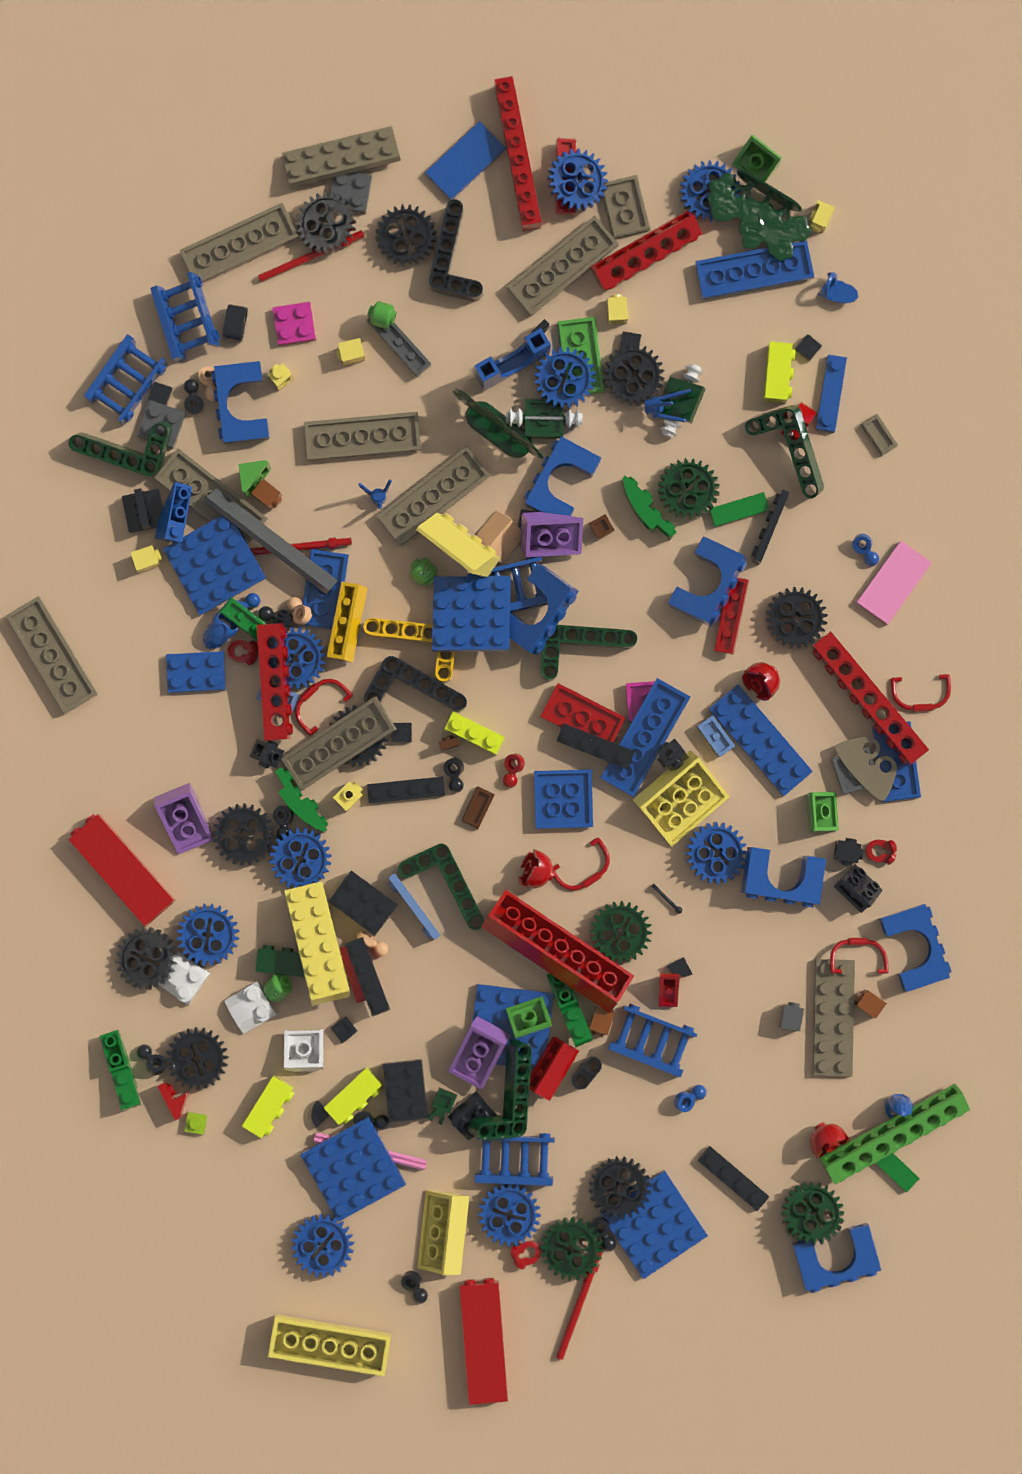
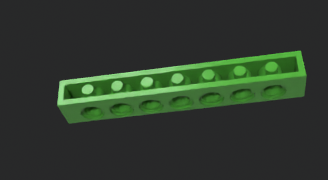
(925, 1117)

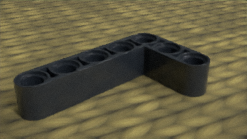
(447, 256)
(398, 672)

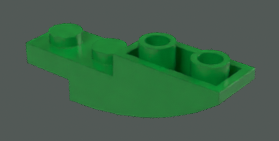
(640, 503)
(303, 808)
(571, 1011)
(120, 1069)

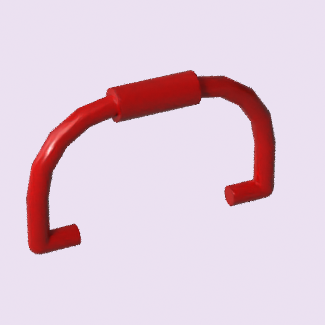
(309, 692)
(921, 707)
(593, 878)
(858, 941)

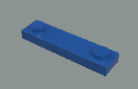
(831, 393)

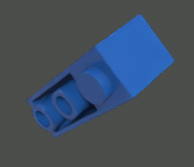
(174, 514)

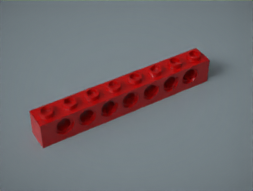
(517, 153)
(868, 687)

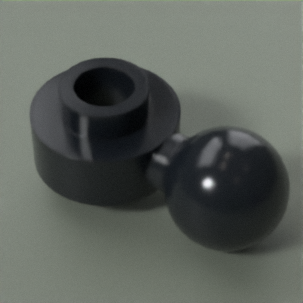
(191, 386)
(282, 616)
(455, 784)
(285, 821)
(145, 1053)
(380, 1122)
(609, 1242)
(419, 1294)

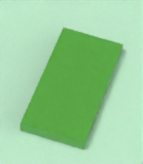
(582, 335)

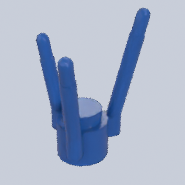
(655, 406)
(378, 495)

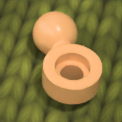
(207, 382)
(301, 613)
(379, 948)

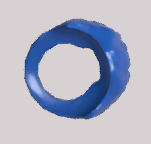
(838, 290)
(218, 632)
(899, 1104)

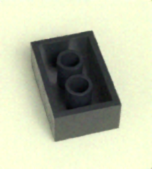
(363, 903)
(405, 1090)

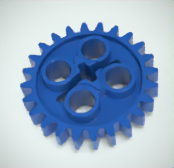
(700, 177)
(578, 196)
(580, 383)
(309, 669)
(316, 865)
(705, 865)
(190, 932)
(504, 1231)
(309, 1234)

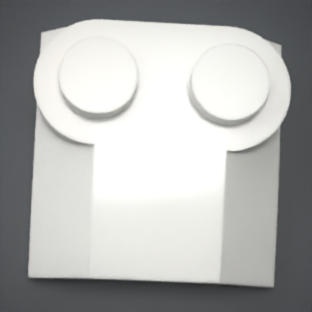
(186, 979)
(250, 1007)
(303, 1050)

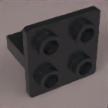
(142, 509)
(858, 888)
(470, 1109)

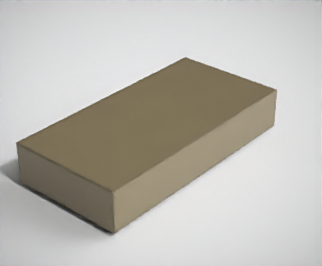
(879, 434)

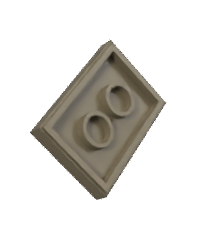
(625, 207)

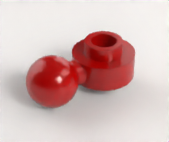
(510, 779)

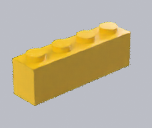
(347, 622)

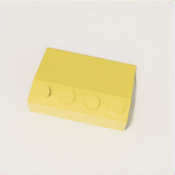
(681, 799)

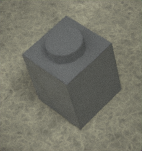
(791, 1016)

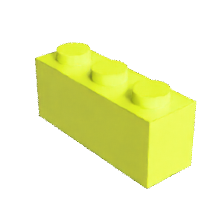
(778, 372)
(474, 733)
(354, 1096)
(269, 1107)

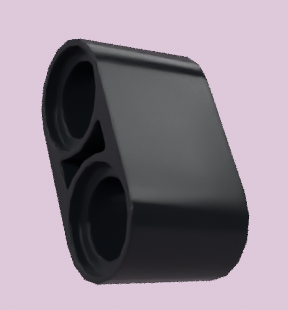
(235, 323)
(588, 1074)

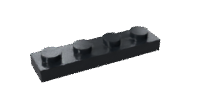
(772, 519)
(595, 746)
(405, 789)
(367, 976)
(733, 1178)

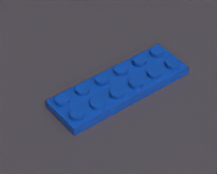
(752, 271)
(646, 734)
(760, 740)

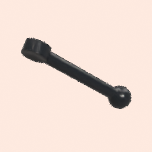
(678, 909)

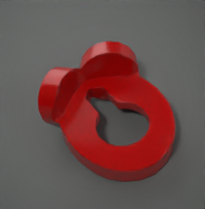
(249, 658)
(888, 845)
(522, 1263)

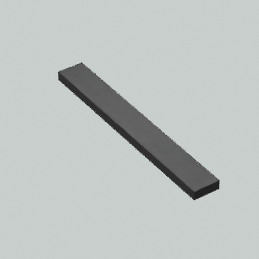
(271, 541)

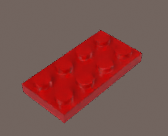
(582, 713)

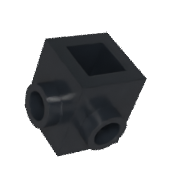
(266, 753)
(672, 755)

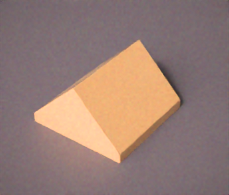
(501, 535)

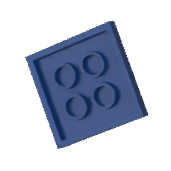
(563, 799)

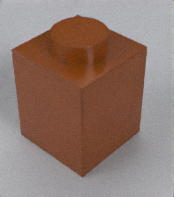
(267, 494)
(869, 1003)
(601, 1022)

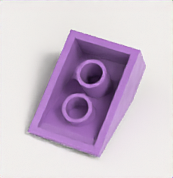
(550, 534)
(183, 818)
(479, 1052)

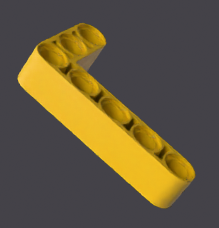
(417, 637)

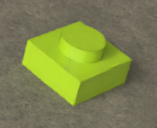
(196, 1123)

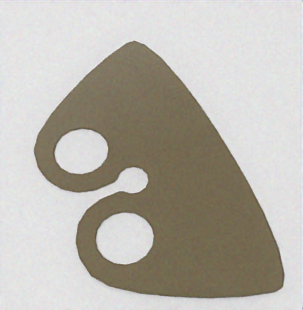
(857, 762)

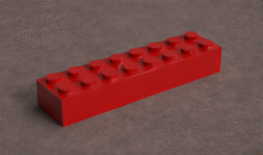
(557, 951)

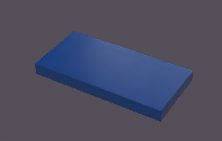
(465, 161)
(324, 605)
(906, 780)

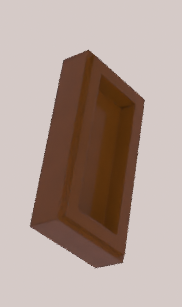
(478, 807)

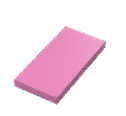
(894, 582)

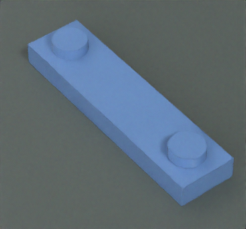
(397, 885)

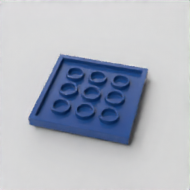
(214, 564)
(471, 614)
(492, 1005)
(353, 1169)
(660, 1230)

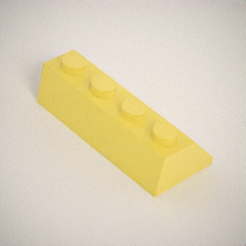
(459, 544)
(443, 1232)

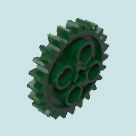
(675, 479)
(635, 941)
(827, 1205)
(566, 1265)

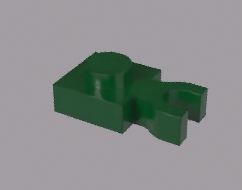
(442, 1103)

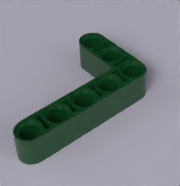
(793, 443)
(124, 452)
(581, 640)
(450, 879)
(512, 1097)

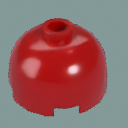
(762, 680)
(536, 870)
(827, 1139)

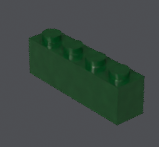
(279, 962)

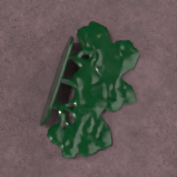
(758, 219)
(493, 426)

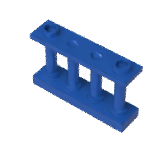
(167, 314)
(117, 362)
(522, 600)
(655, 1059)
(523, 1176)

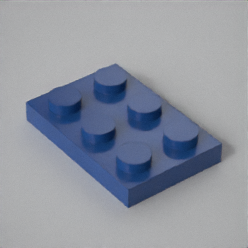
(195, 672)

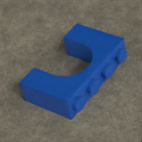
(532, 350)
(226, 379)
(564, 454)
(559, 597)
(707, 607)
(757, 883)
(934, 967)
(863, 1262)

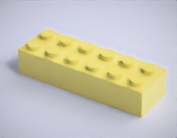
(317, 943)
(330, 1345)

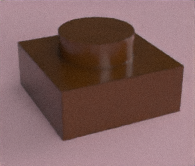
(601, 527)
(448, 743)

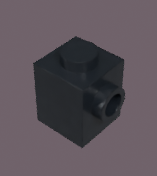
(848, 851)

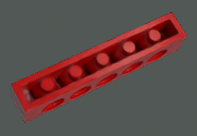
(636, 249)
(268, 691)

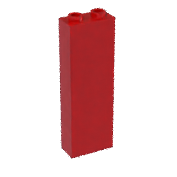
(121, 869)
(483, 1341)

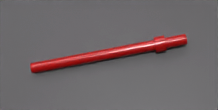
(305, 258)
(332, 543)
(576, 1312)

